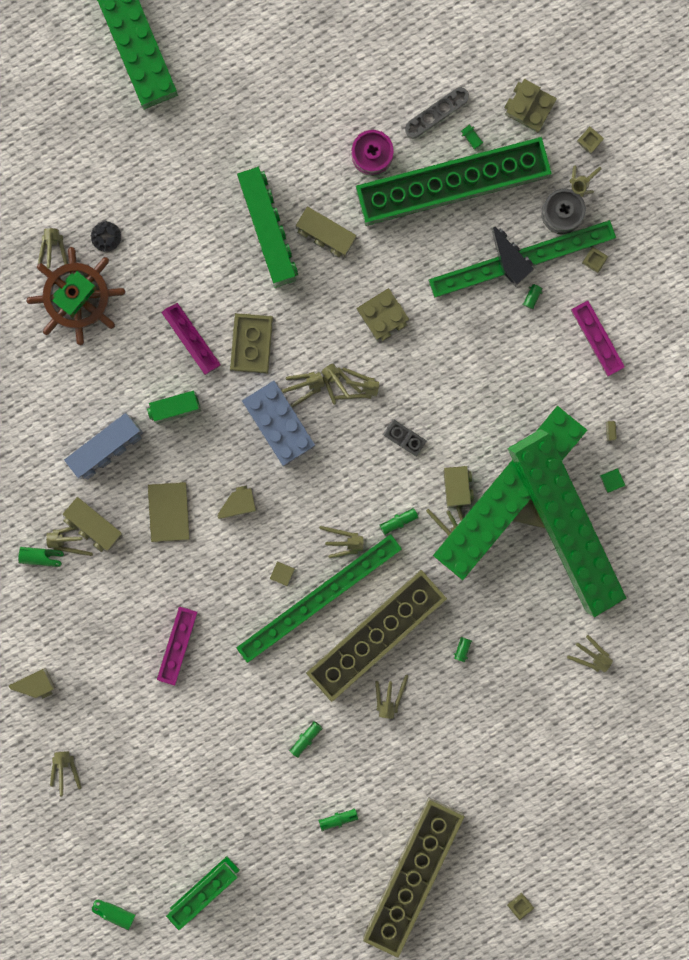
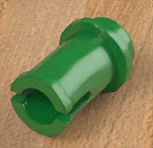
(471, 136)
(532, 296)
(462, 649)

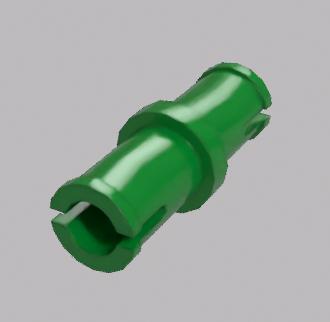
(399, 521)
(305, 739)
(338, 819)

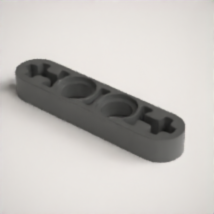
(435, 111)

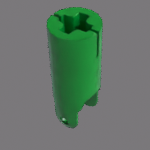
(39, 556)
(114, 914)

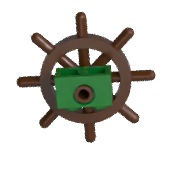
(74, 295)

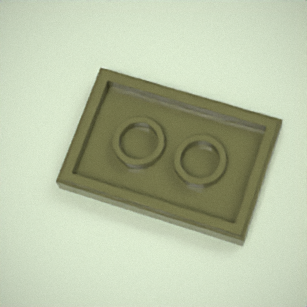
(251, 343)
(168, 512)

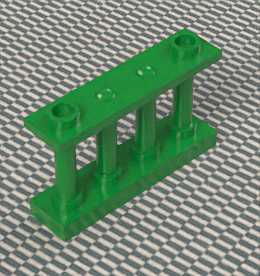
(203, 893)

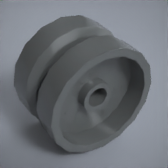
(568, 201)

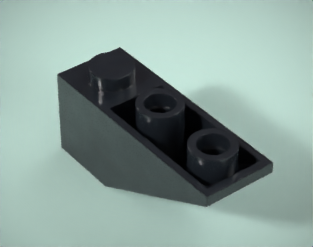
(512, 263)

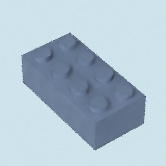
(278, 423)
(104, 446)

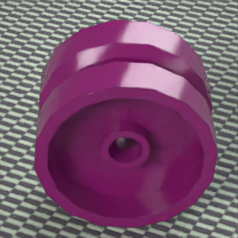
(372, 141)

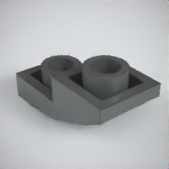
(404, 437)

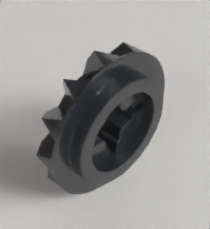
(111, 243)

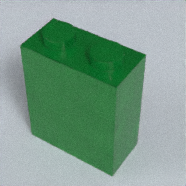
(174, 407)

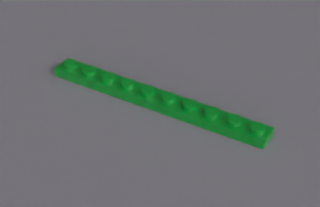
(536, 253)
(318, 598)

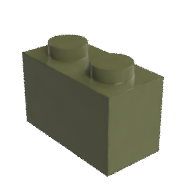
(457, 486)

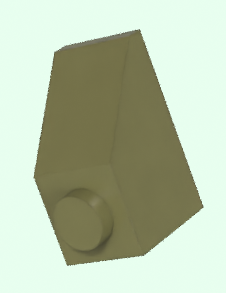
(238, 503)
(35, 684)

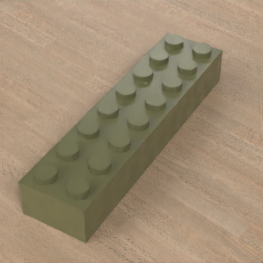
(376, 635)
(413, 877)

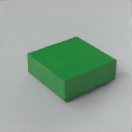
(612, 480)

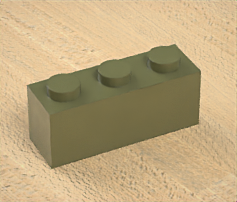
(325, 232)
(91, 525)

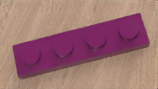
(191, 338)
(597, 338)
(177, 645)

